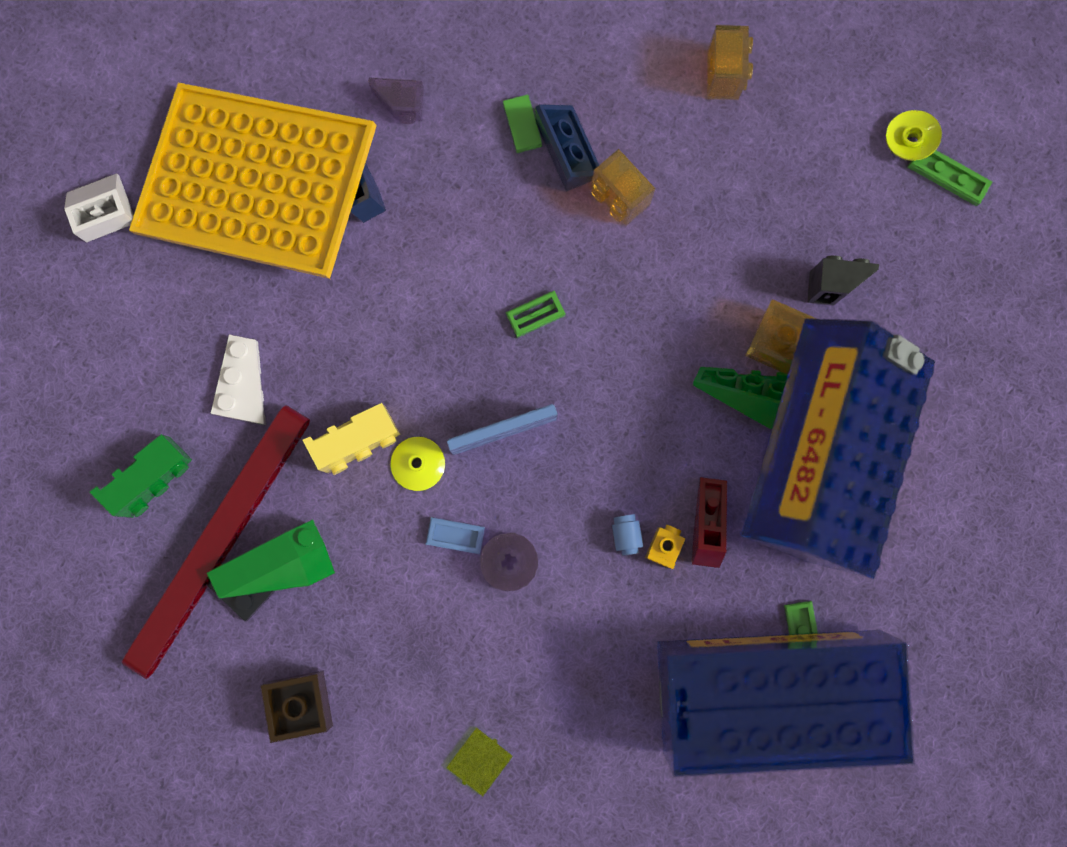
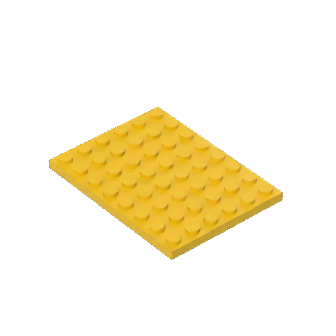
(253, 179)

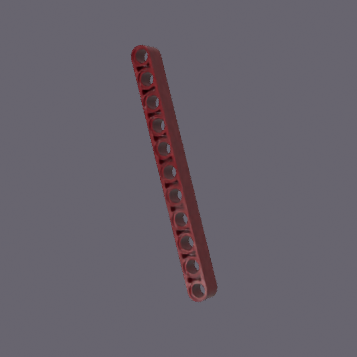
(215, 542)

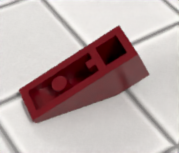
(710, 523)

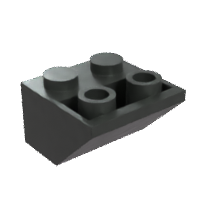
(836, 278)

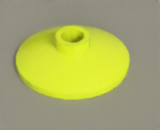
(917, 125)
(430, 470)

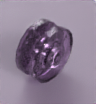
(494, 554)

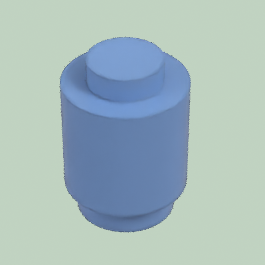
(627, 534)

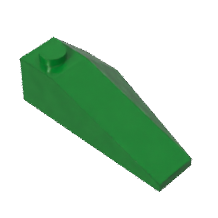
(748, 393)
(282, 563)

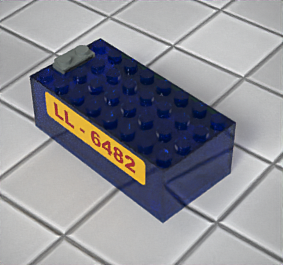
(840, 445)
(785, 702)

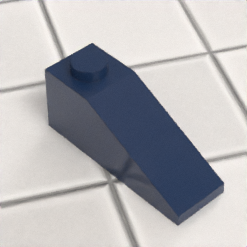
(368, 199)

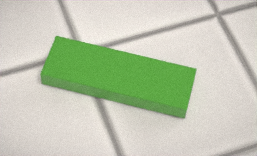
(952, 176)

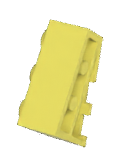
(352, 440)

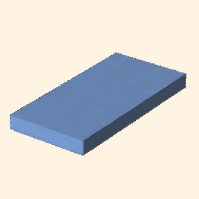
(502, 429)

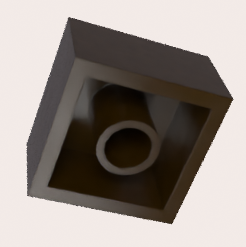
(296, 706)

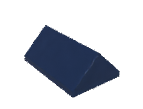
(566, 144)

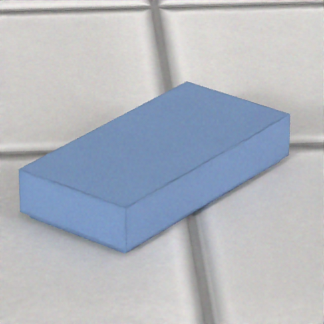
(455, 535)

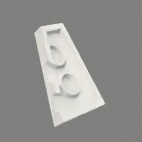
(239, 382)

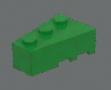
(143, 479)

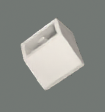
(98, 208)

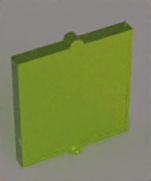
(479, 761)

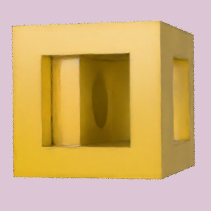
(658, 554)

